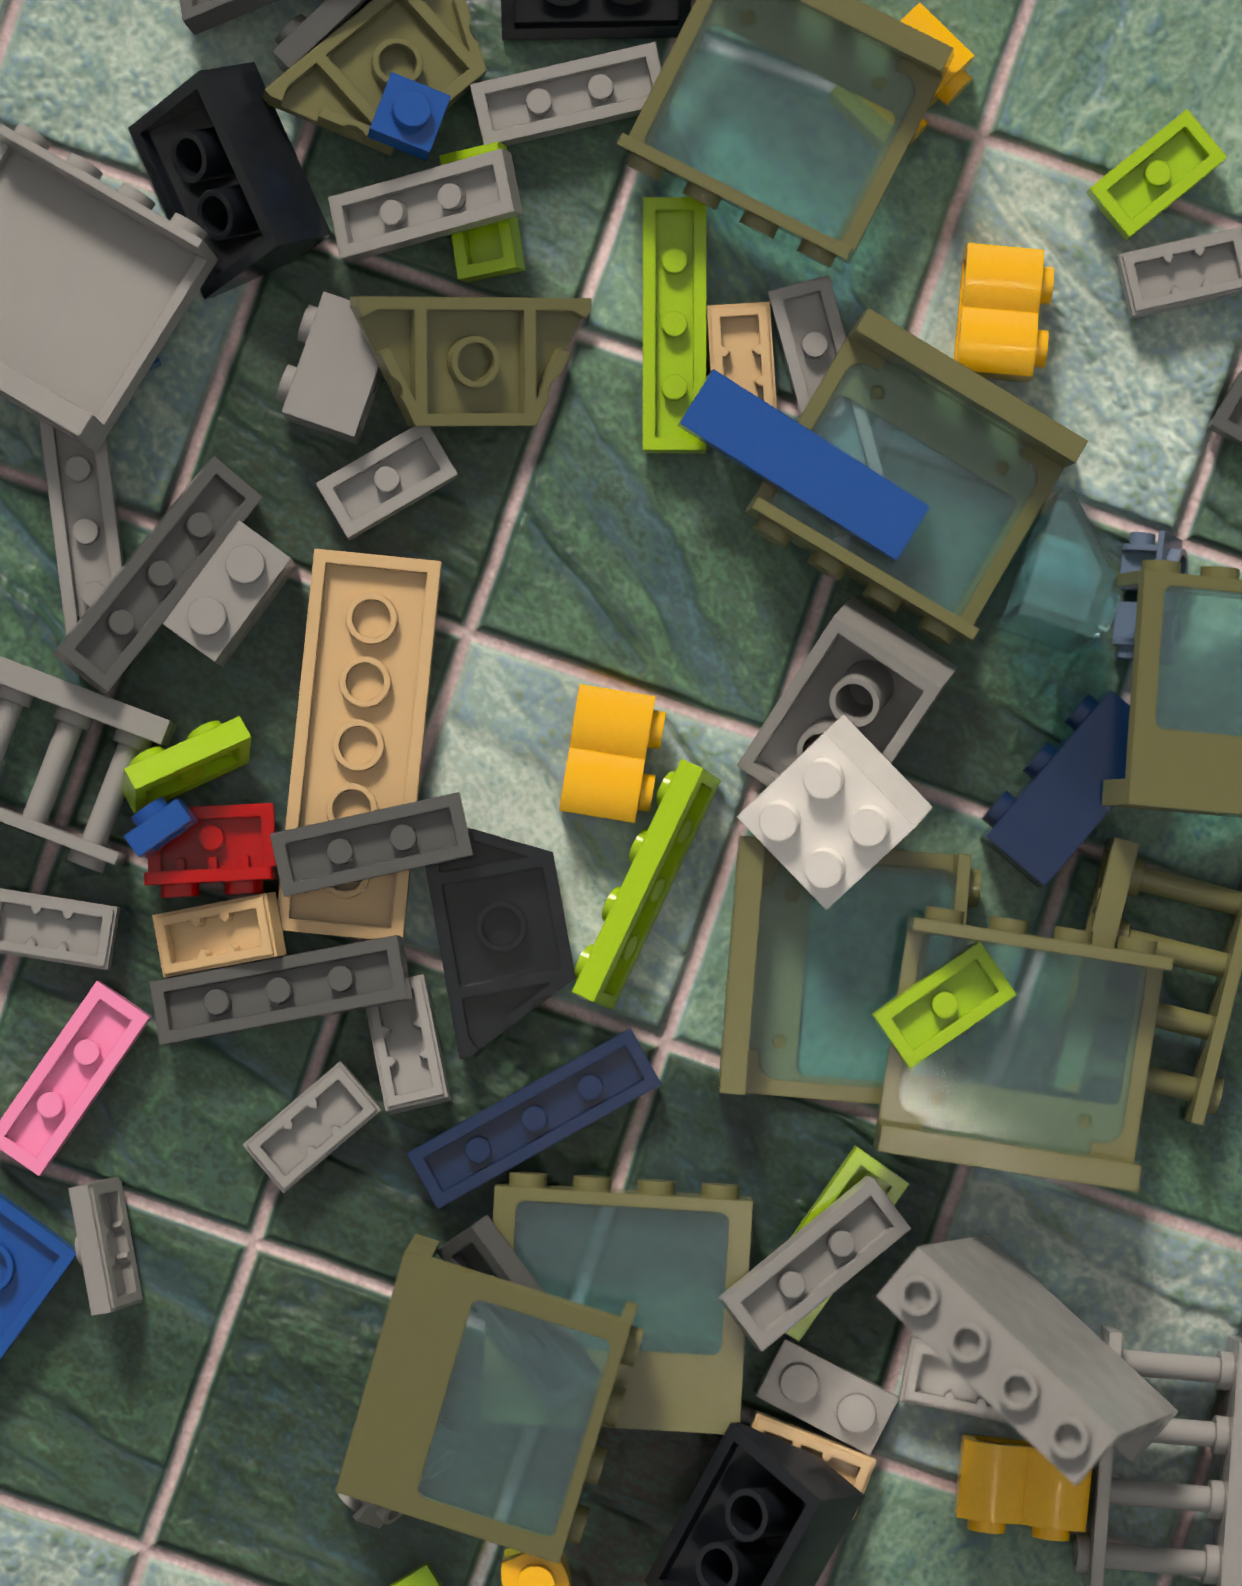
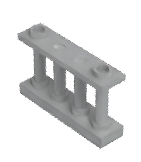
(75, 712)
(1220, 1499)

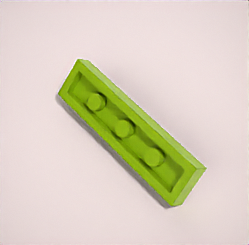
(672, 320)
(654, 866)

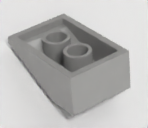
(858, 670)

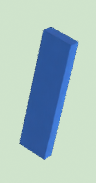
(803, 466)

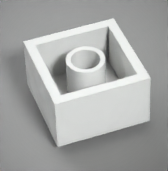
(835, 812)

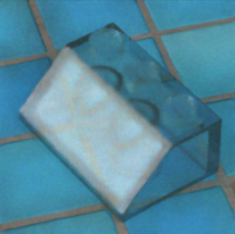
(1062, 580)

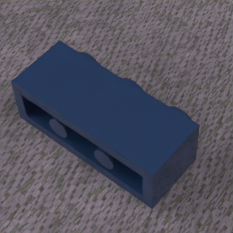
(1064, 794)

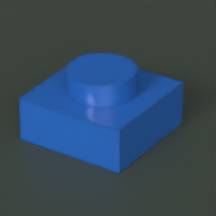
(408, 116)
(158, 825)

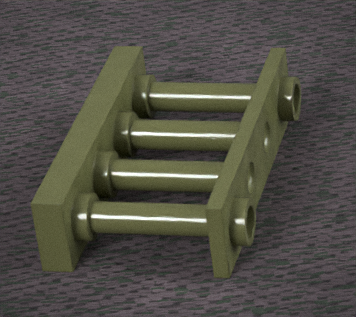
(1126, 875)

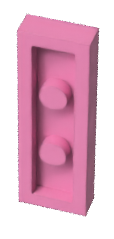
(70, 1077)

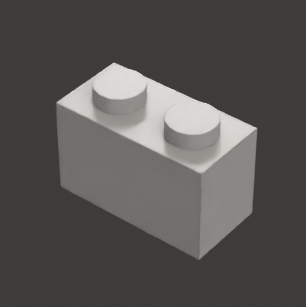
(335, 374)
(230, 593)

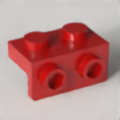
(224, 847)

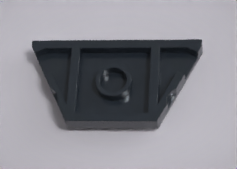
(498, 935)

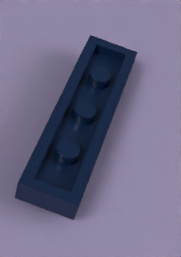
(533, 1118)

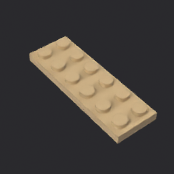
(361, 721)

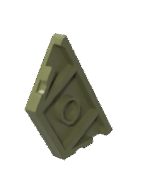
(348, 71)
(469, 355)

